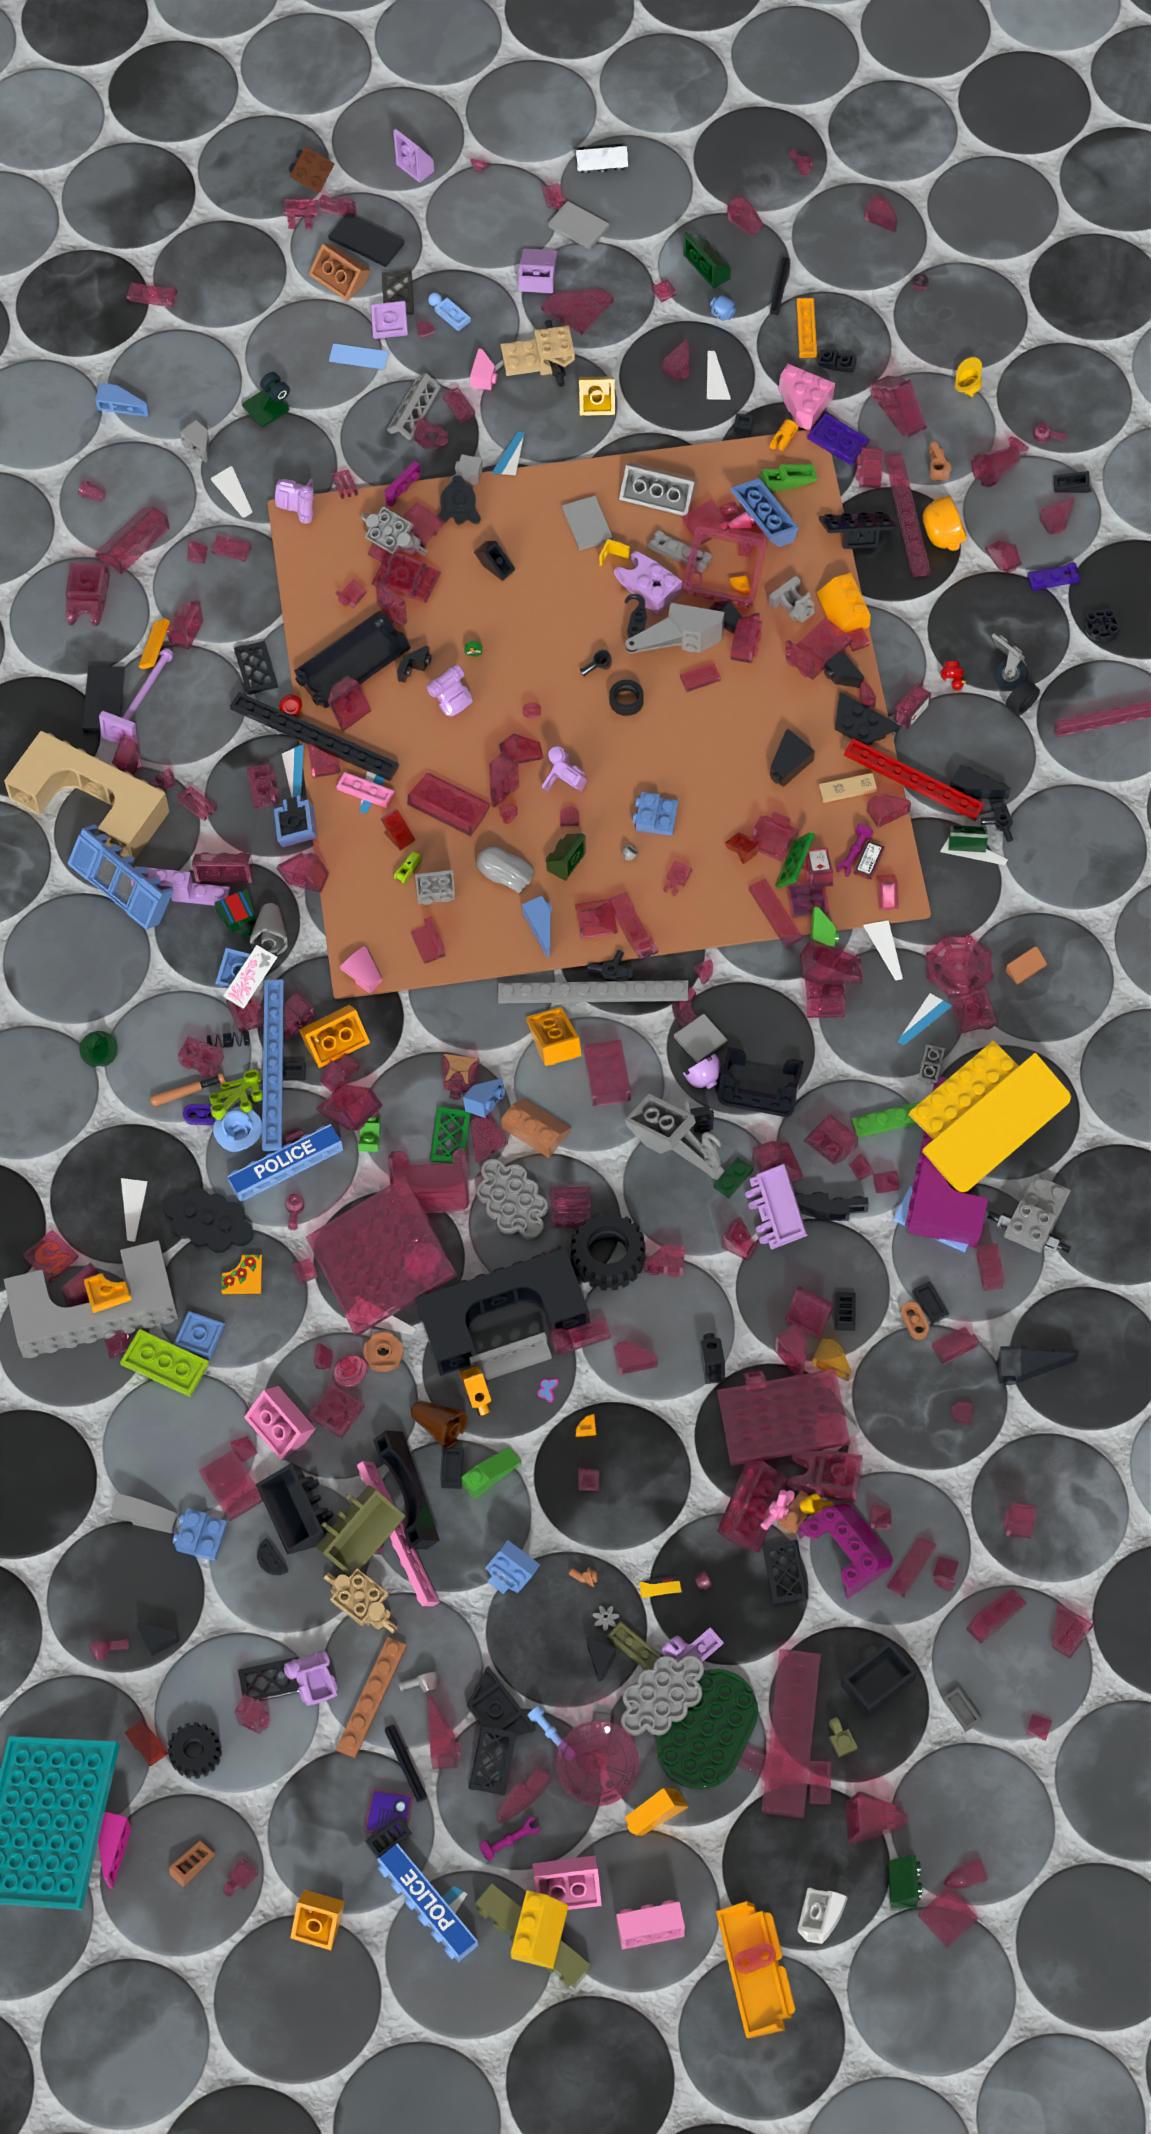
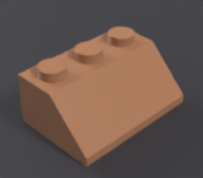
(339, 271)
(534, 1127)

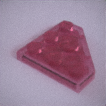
(578, 308)

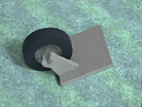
(1011, 670)

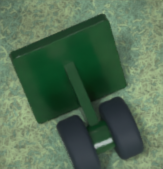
(269, 402)

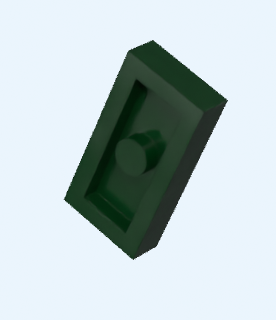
(733, 1177)

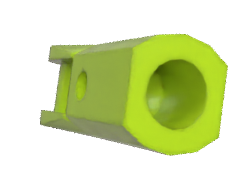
(408, 866)

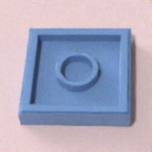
(199, 1335)

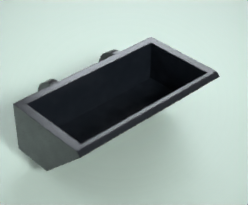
(294, 1508)

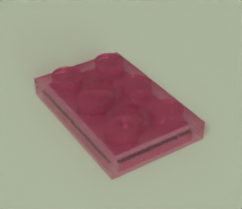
(231, 1485)

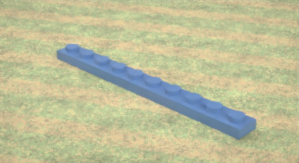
(273, 1065)

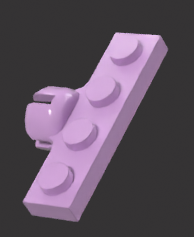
(701, 1647)

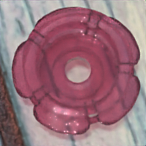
(703, 1581)

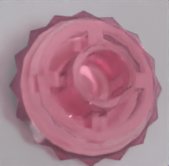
(350, 1370)

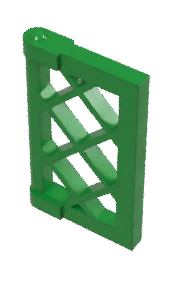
(789, 872)
(453, 1114)

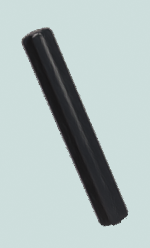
(780, 286)
(405, 1763)

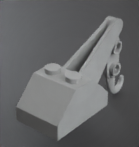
(668, 1127)

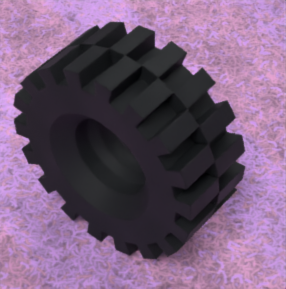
(205, 1761)

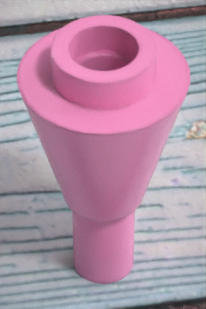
(741, 521)

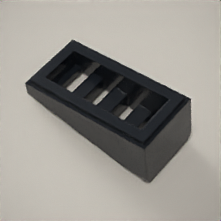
(1072, 477)
(845, 1324)
(376, 1836)

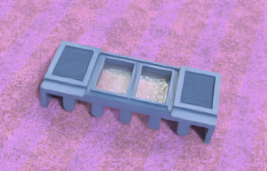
(118, 878)

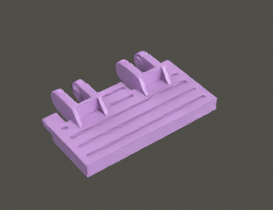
(778, 1206)

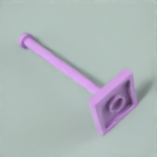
(115, 727)

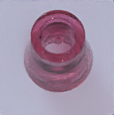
(90, 491)

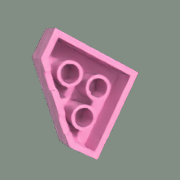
(805, 395)

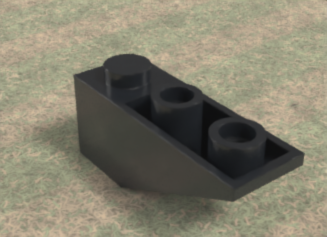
(978, 785)

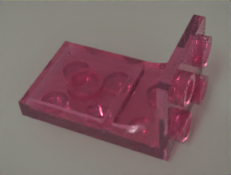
(816, 647)

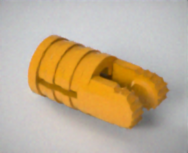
(784, 435)

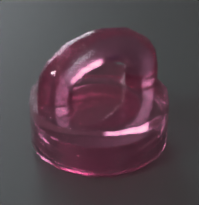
(727, 508)
(508, 811)

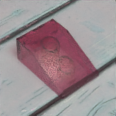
(829, 965)
(350, 1106)
(443, 1745)

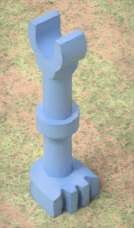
(536, 1715)

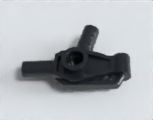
(1001, 819)
(612, 970)

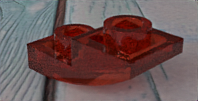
(146, 1742)

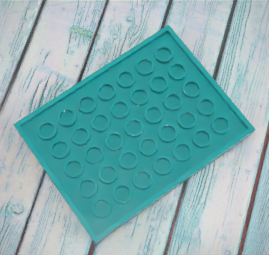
(51, 1818)

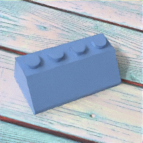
(766, 512)

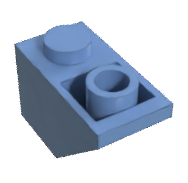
(484, 1097)

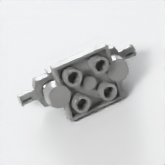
(392, 533)

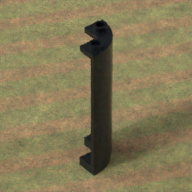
(354, 655)

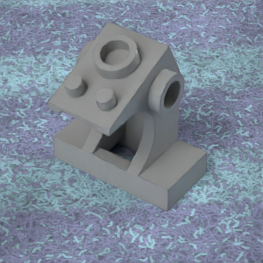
(787, 595)

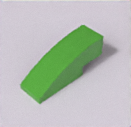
(788, 477)

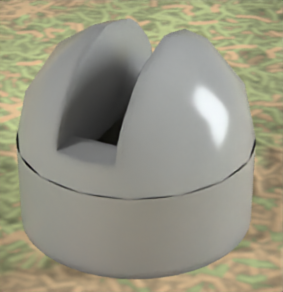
(629, 853)

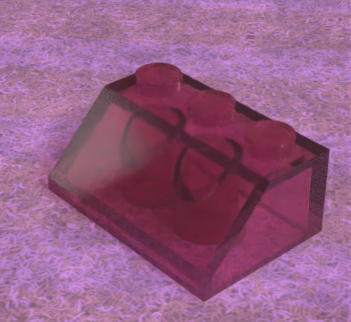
(223, 867)

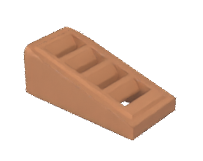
(186, 1858)

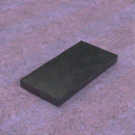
(366, 239)
(103, 693)

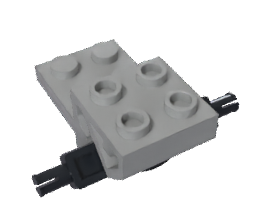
(1036, 1217)

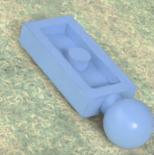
(449, 311)

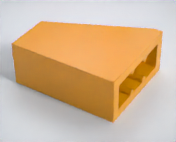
(655, 1811)

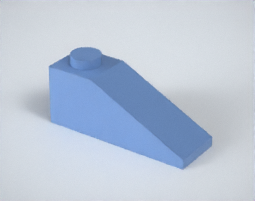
(116, 399)
(539, 919)

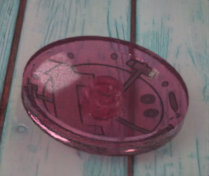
(597, 1763)

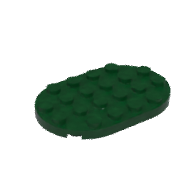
(713, 1734)

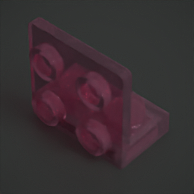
(825, 1000)

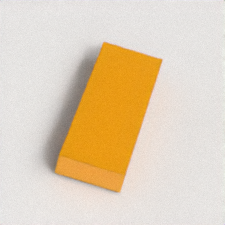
(154, 644)

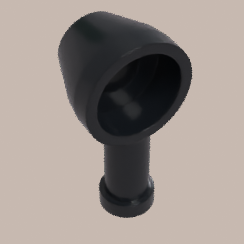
(598, 660)

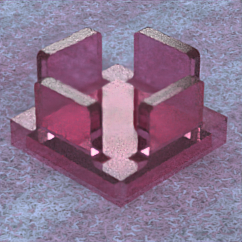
(774, 835)

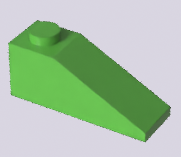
(489, 1472)

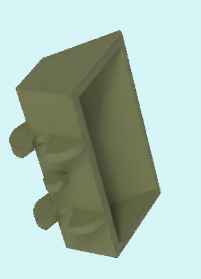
(360, 1530)

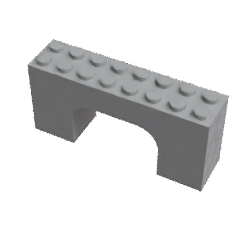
(47, 1327)

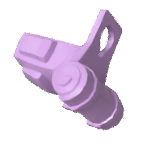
(295, 498)
(450, 692)
(563, 769)
(313, 1677)

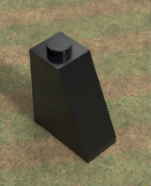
(790, 758)

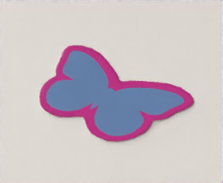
(546, 1389)

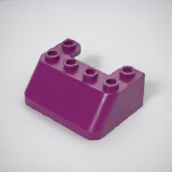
(856, 1539)

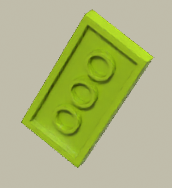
(164, 1363)

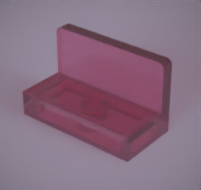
(428, 941)
(954, 1345)

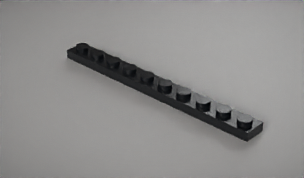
(315, 736)

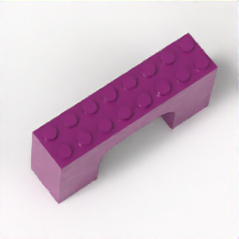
(938, 1209)

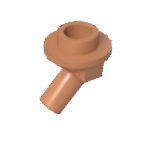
(588, 1577)

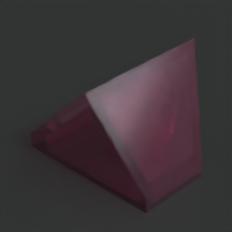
(738, 1240)

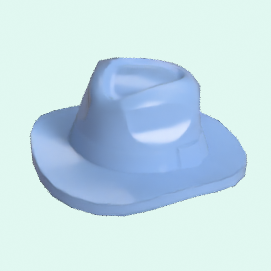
(238, 1129)

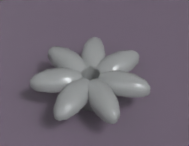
(605, 1621)

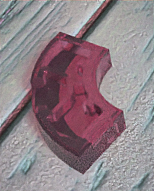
(683, 1011)

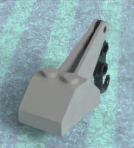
(686, 626)

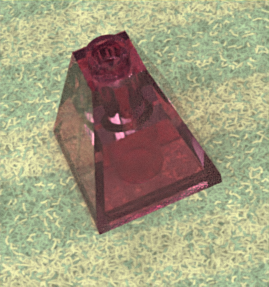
(872, 1817)

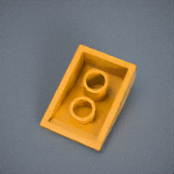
(554, 1036)

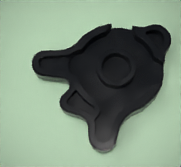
(459, 502)

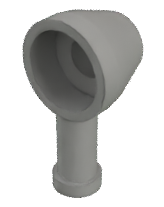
(427, 1682)

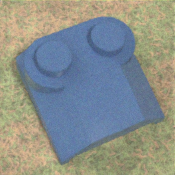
(230, 966)

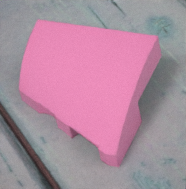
(362, 969)

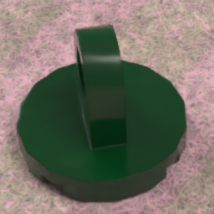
(98, 1049)

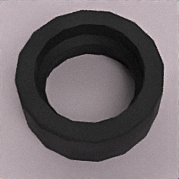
(626, 685)
(1022, 697)

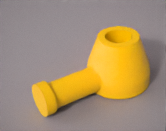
(813, 1504)

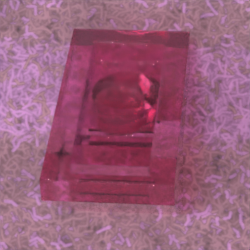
(338, 1072)

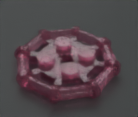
(959, 956)

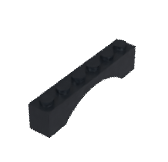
(395, 1454)

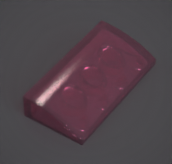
(448, 804)

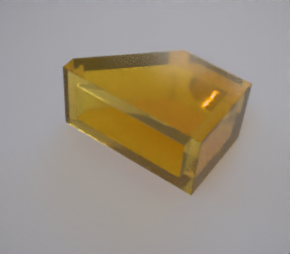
(831, 1356)

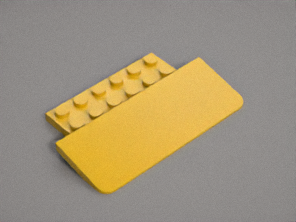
(987, 1113)

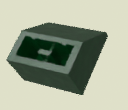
(903, 1882)

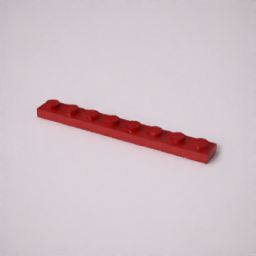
(914, 779)

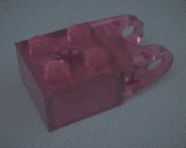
(86, 591)
(829, 1474)

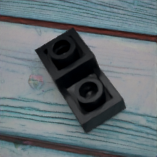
(839, 362)

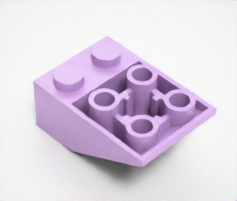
(537, 270)

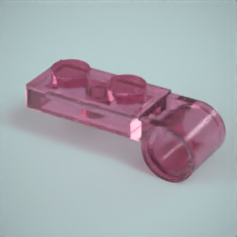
(579, 1337)

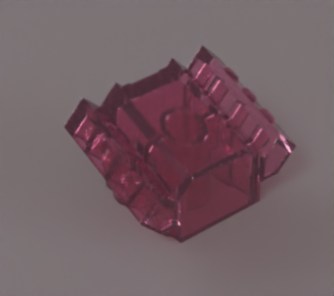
(407, 576)

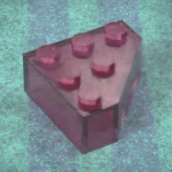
(899, 403)

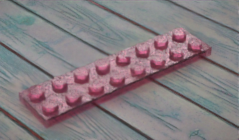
(791, 1733)

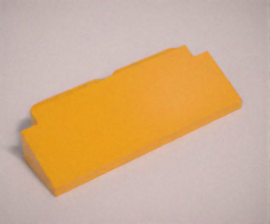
(766, 1993)

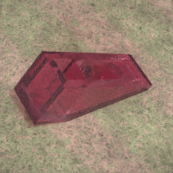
(995, 1616)

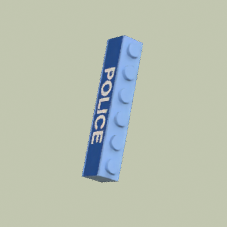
(285, 1163)
(427, 1902)

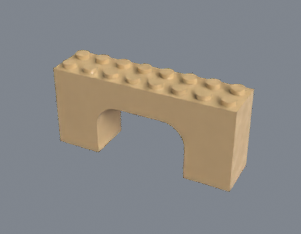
(57, 765)

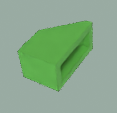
(822, 928)

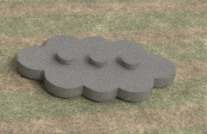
(512, 1199)
(662, 1695)

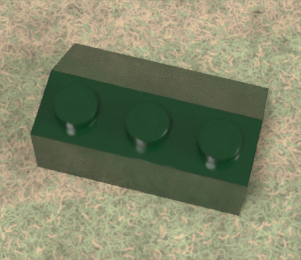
(705, 259)

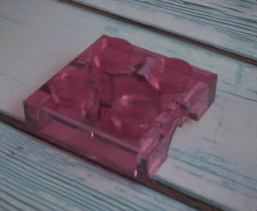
(333, 1407)

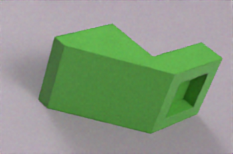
(370, 1135)

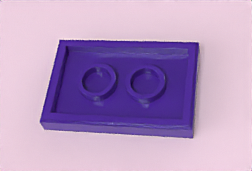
(838, 438)

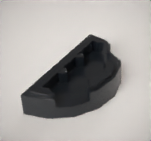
(269, 1560)

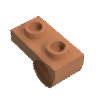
(938, 462)

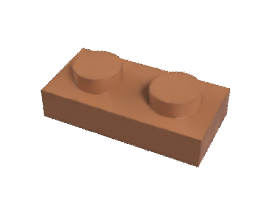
(795, 1516)

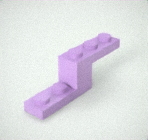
(185, 889)

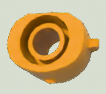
(944, 524)

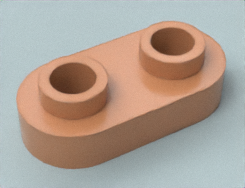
(916, 1321)

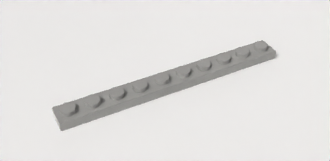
(593, 991)

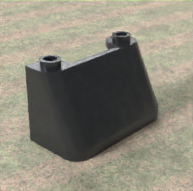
(759, 1086)

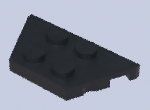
(861, 722)
(496, 1707)

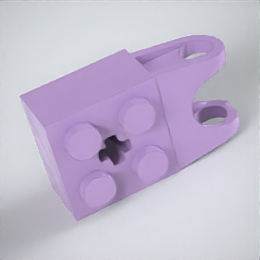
(650, 581)

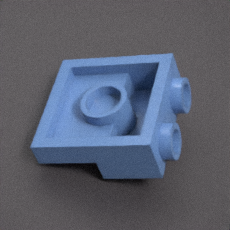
(655, 814)
(199, 1534)

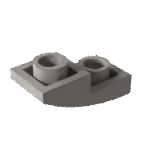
(931, 1064)

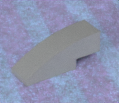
(143, 1513)

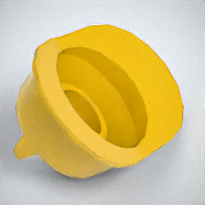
(969, 376)

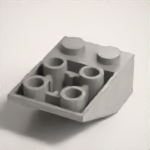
(435, 887)

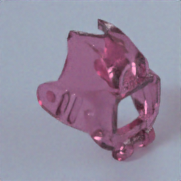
(423, 429)

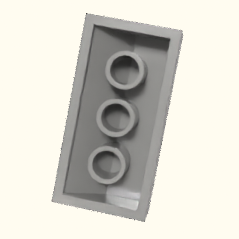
(658, 489)

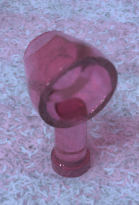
(804, 163)
(1043, 434)
(165, 779)
(294, 1209)
(101, 1650)

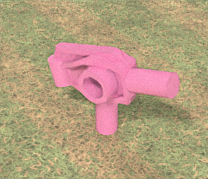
(779, 1509)

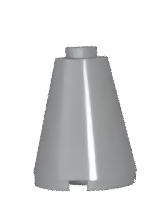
(269, 930)

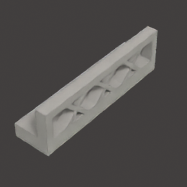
(418, 389)
(512, 1356)

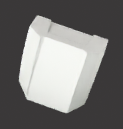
(820, 1914)

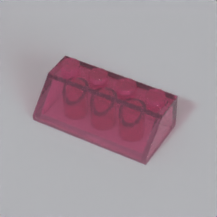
(134, 539)
(750, 1505)

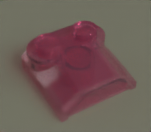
(974, 1011)

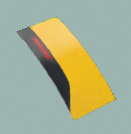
(660, 1586)

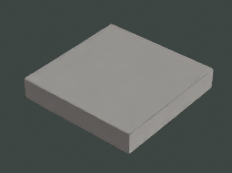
(700, 1038)

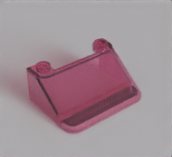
(435, 1185)

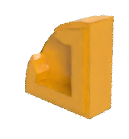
(740, 584)
(586, 1427)

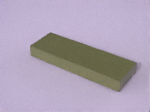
(633, 1646)

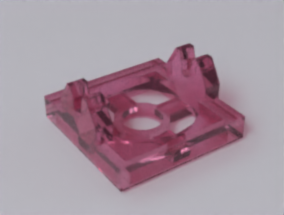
(390, 602)

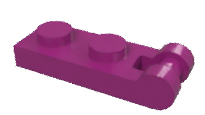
(402, 483)

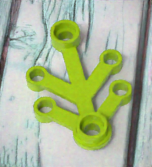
(250, 1079)

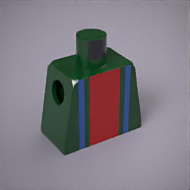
(237, 912)

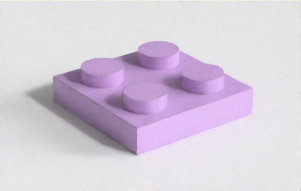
(389, 320)

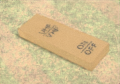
(847, 787)

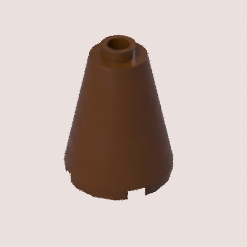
(440, 1421)

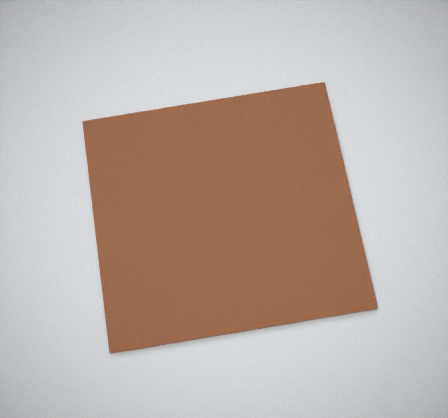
(536, 633)

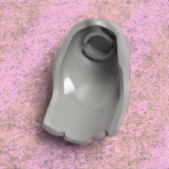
(504, 868)

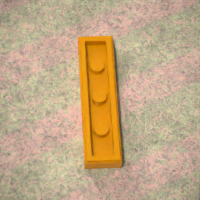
(806, 328)

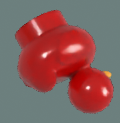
(953, 670)
(290, 704)

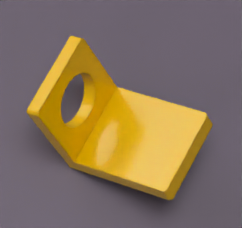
(616, 548)

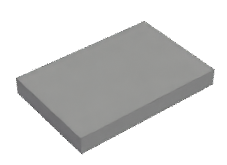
(578, 225)
(587, 523)

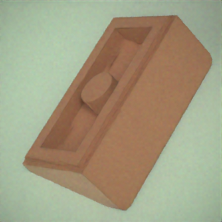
(1026, 965)

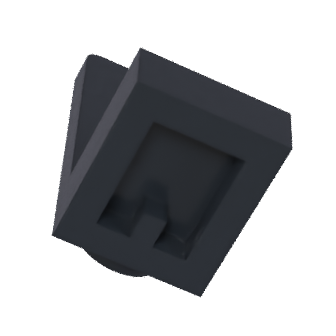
(704, 1119)

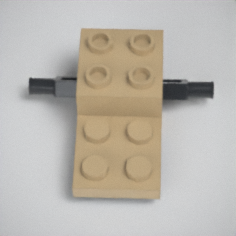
(546, 353)

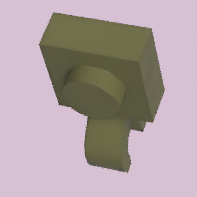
(842, 1740)

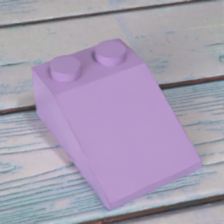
(412, 157)

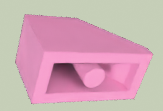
(483, 372)

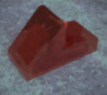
(397, 829)
(744, 846)

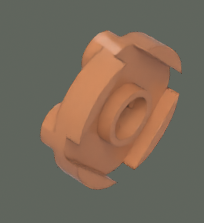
(391, 1344)

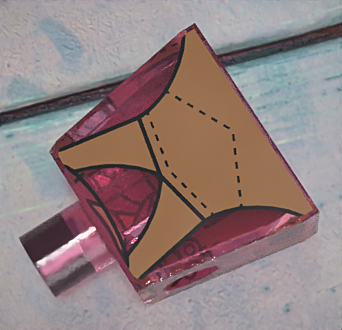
(459, 1074)

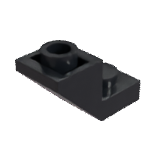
(417, 660)

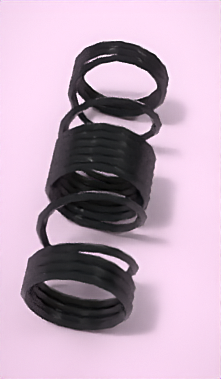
(228, 1041)

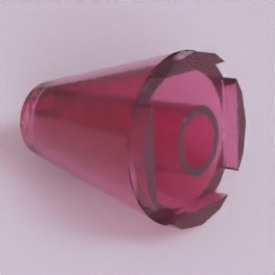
(994, 465)

